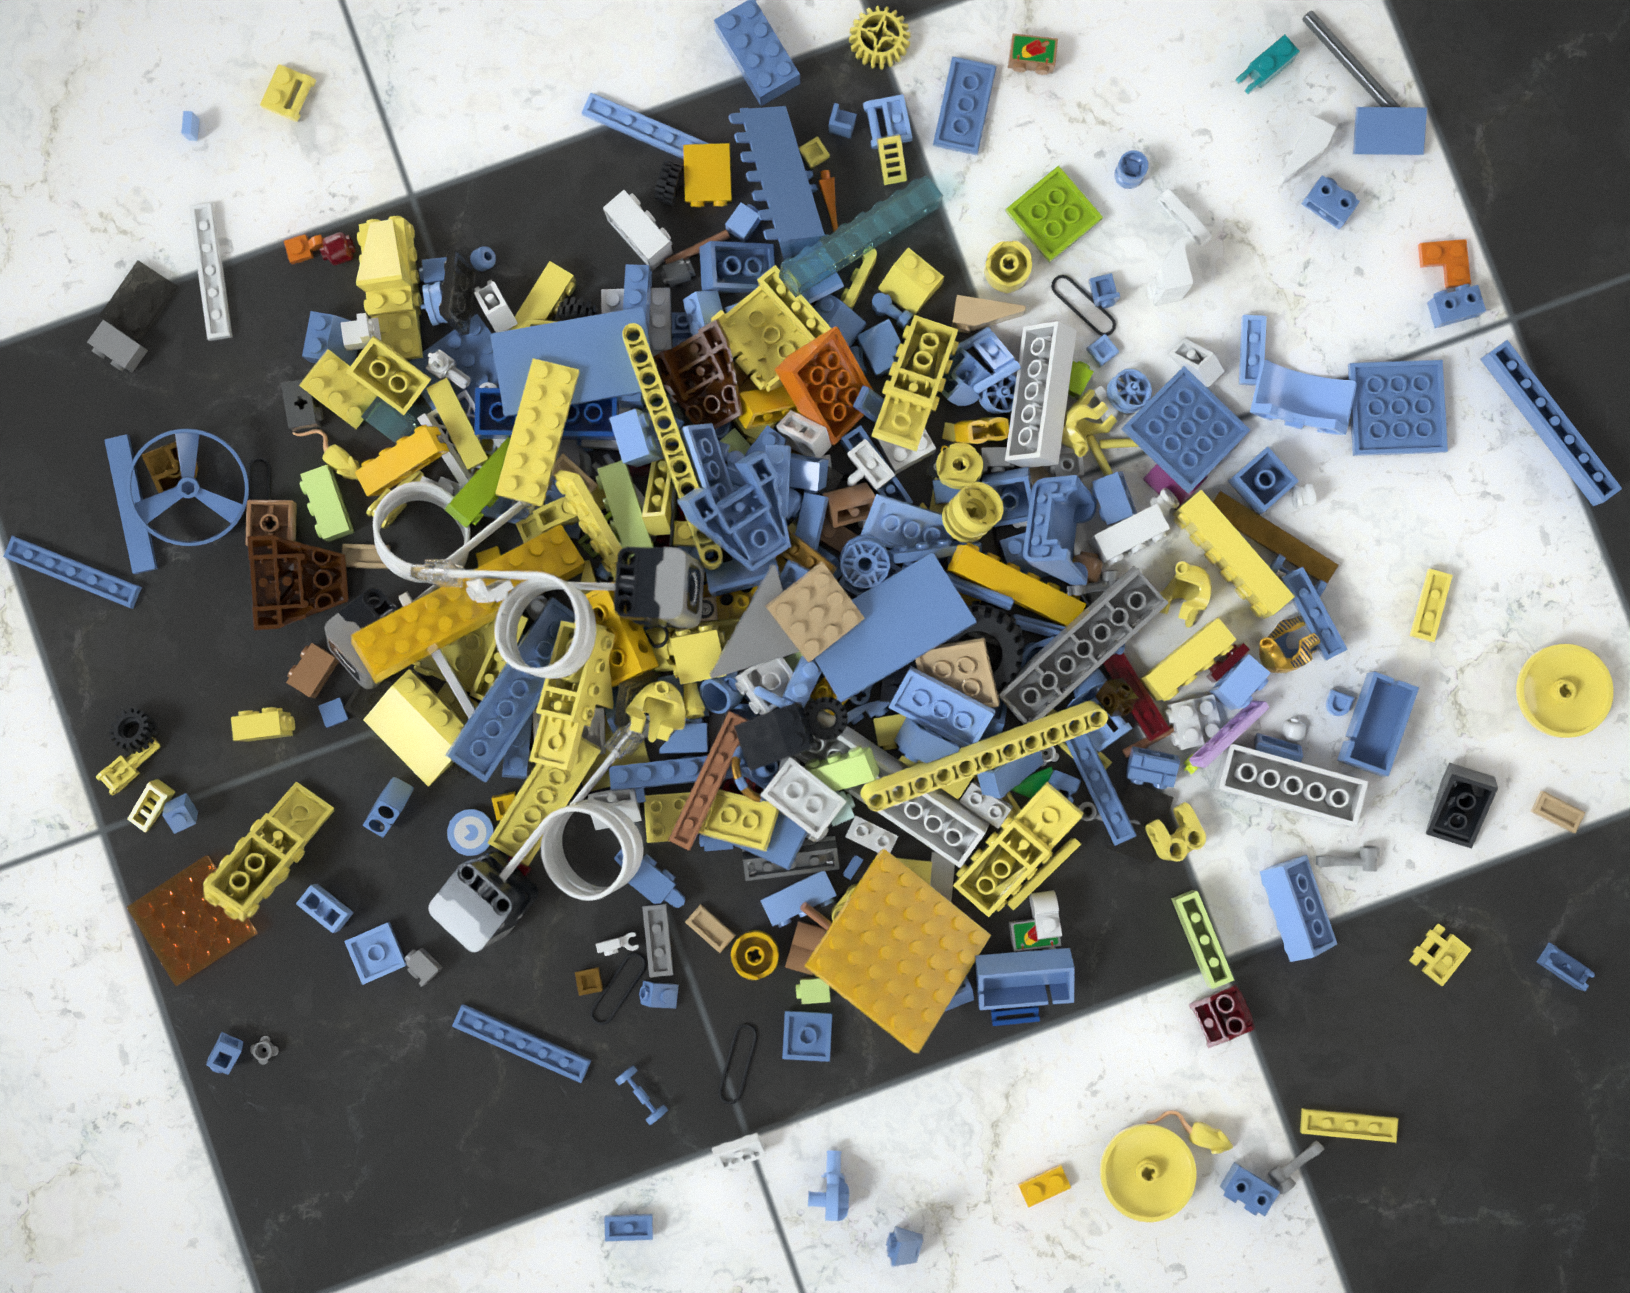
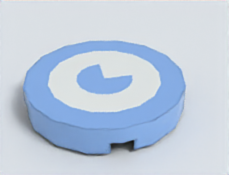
(470, 832)

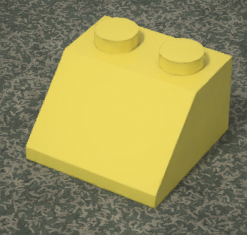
(911, 282)

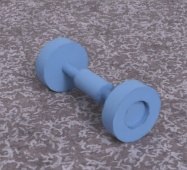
(1277, 565)
(641, 1095)

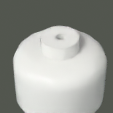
(1294, 729)

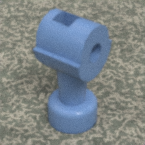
(883, 306)

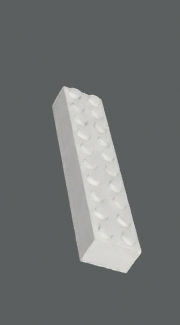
(931, 818)

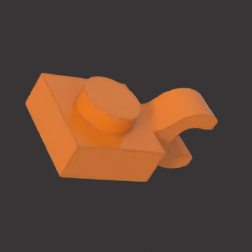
(301, 247)

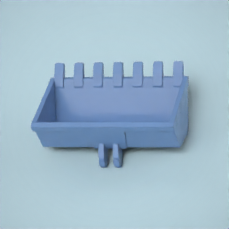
(781, 176)

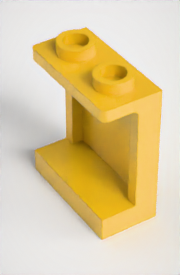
(707, 174)

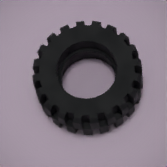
(1008, 635)

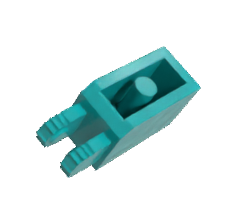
(1269, 63)

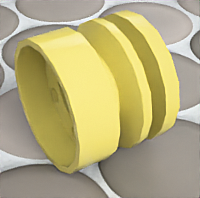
(972, 512)

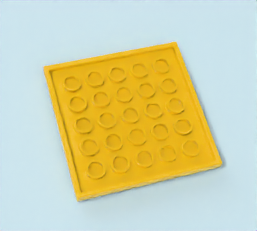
(898, 951)

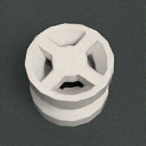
(1303, 496)
(1165, 501)

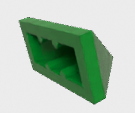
(1033, 783)

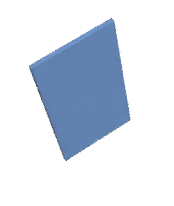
(584, 343)
(901, 622)

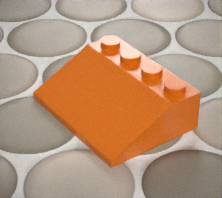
(825, 382)

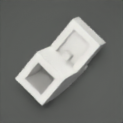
(359, 332)
(1045, 912)

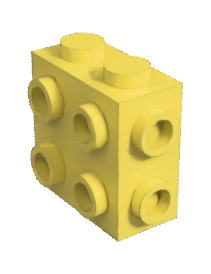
(696, 652)

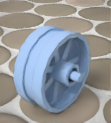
(432, 299)
(998, 393)
(1121, 399)

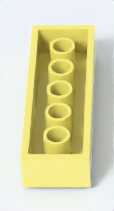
(1232, 555)

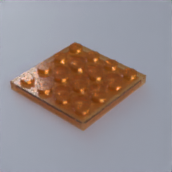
(184, 926)

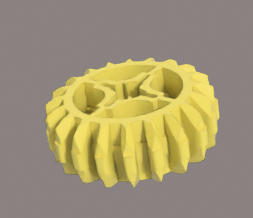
(888, 40)

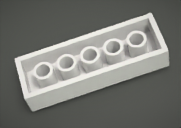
(1040, 395)
(1291, 785)

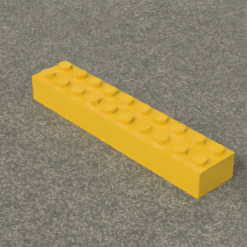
(451, 613)

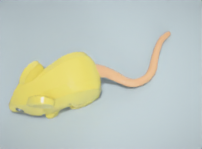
(336, 457)
(1202, 1134)

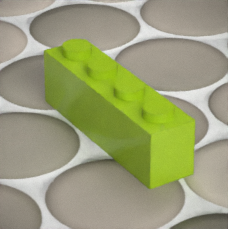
(479, 490)

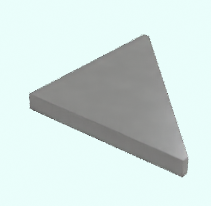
(757, 634)

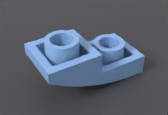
(874, 708)

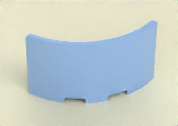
(1303, 399)

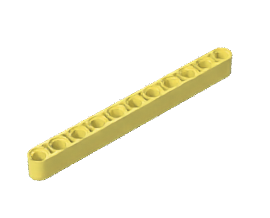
(667, 435)
(973, 755)

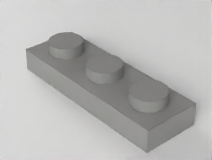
(658, 940)

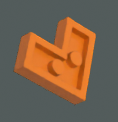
(1450, 255)

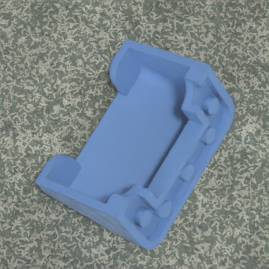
(1052, 523)

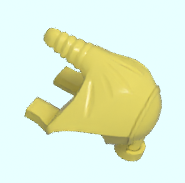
(1077, 428)
(1192, 585)
(664, 707)

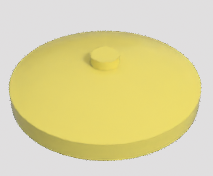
(1564, 690)
(1148, 1173)

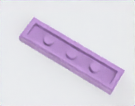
(1228, 733)

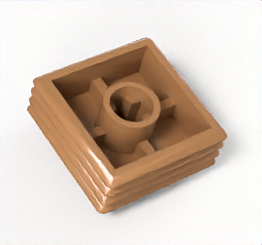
(262, 511)

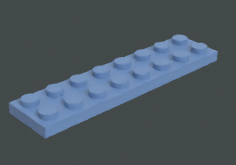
(509, 699)

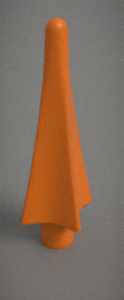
(827, 188)

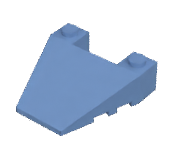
(748, 520)

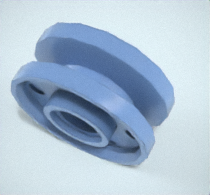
(859, 548)

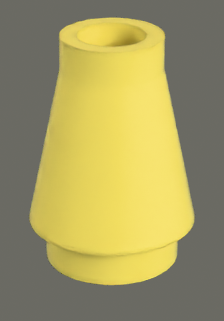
(692, 701)

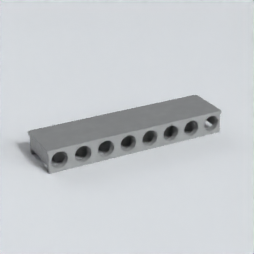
(1082, 646)

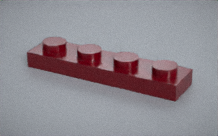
(1144, 709)

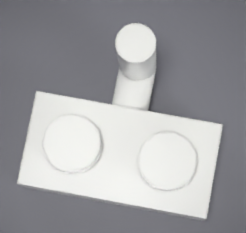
(869, 465)

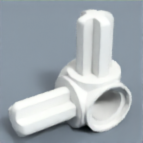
(444, 366)

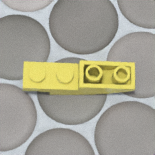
(553, 515)

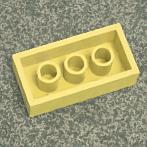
(1190, 657)

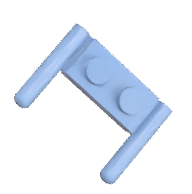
(995, 356)
(799, 686)

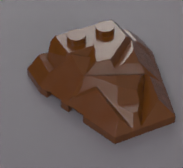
(702, 376)
(293, 580)

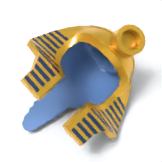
(1275, 653)

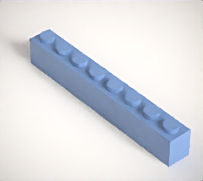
(1550, 423)

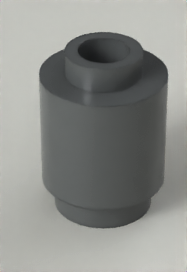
(677, 272)

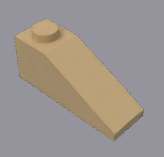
(980, 313)

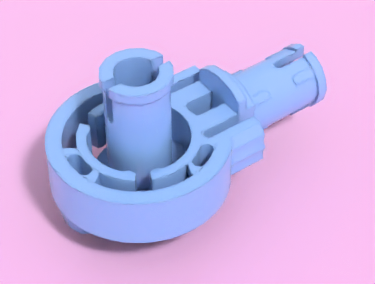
(837, 1191)

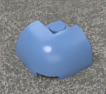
(962, 377)

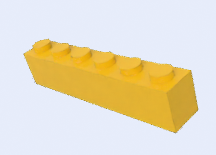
(1008, 580)

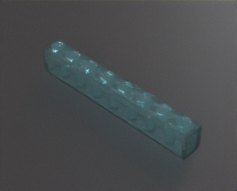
(860, 236)

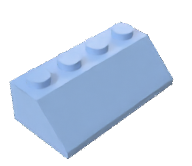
(707, 460)
(1298, 908)

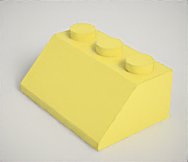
(388, 375)

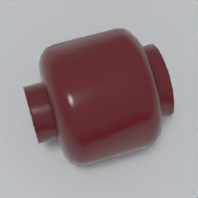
(337, 248)

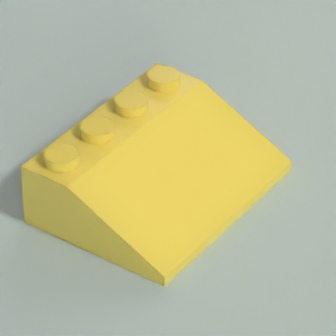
(416, 725)

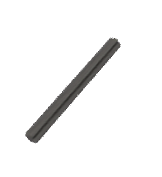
(1348, 60)

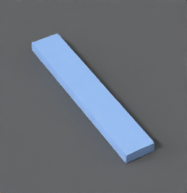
(637, 125)

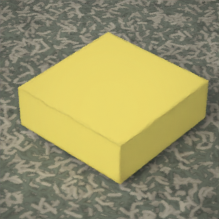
(814, 152)

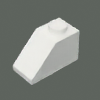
(1198, 361)

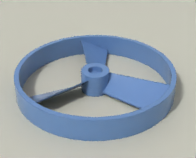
(188, 487)

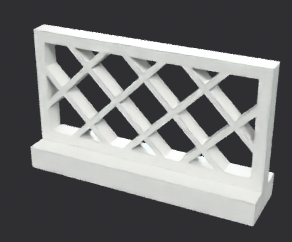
(453, 458)

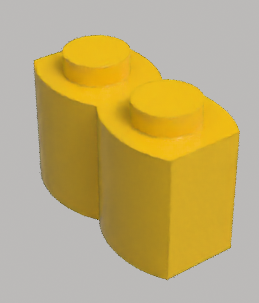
(981, 430)

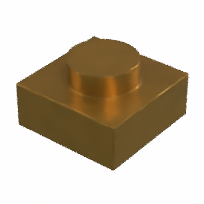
(589, 981)

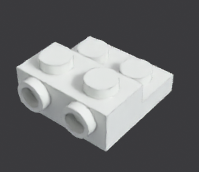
(771, 676)
(1193, 721)

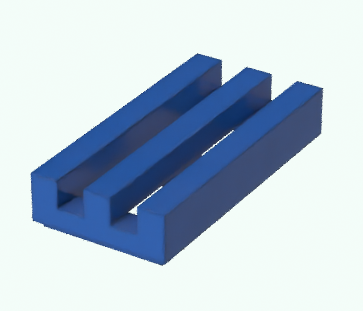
(1035, 1018)

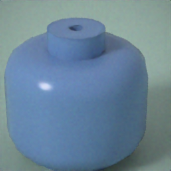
(483, 258)

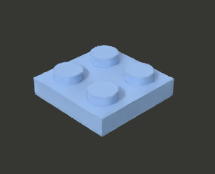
(375, 953)

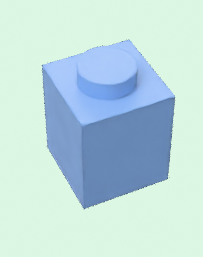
(743, 222)

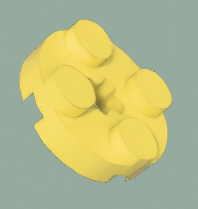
(951, 456)

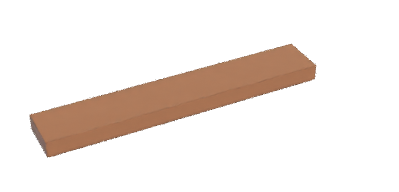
(707, 783)

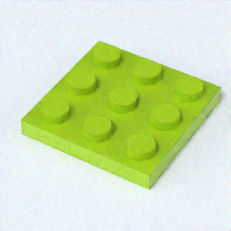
(1053, 214)

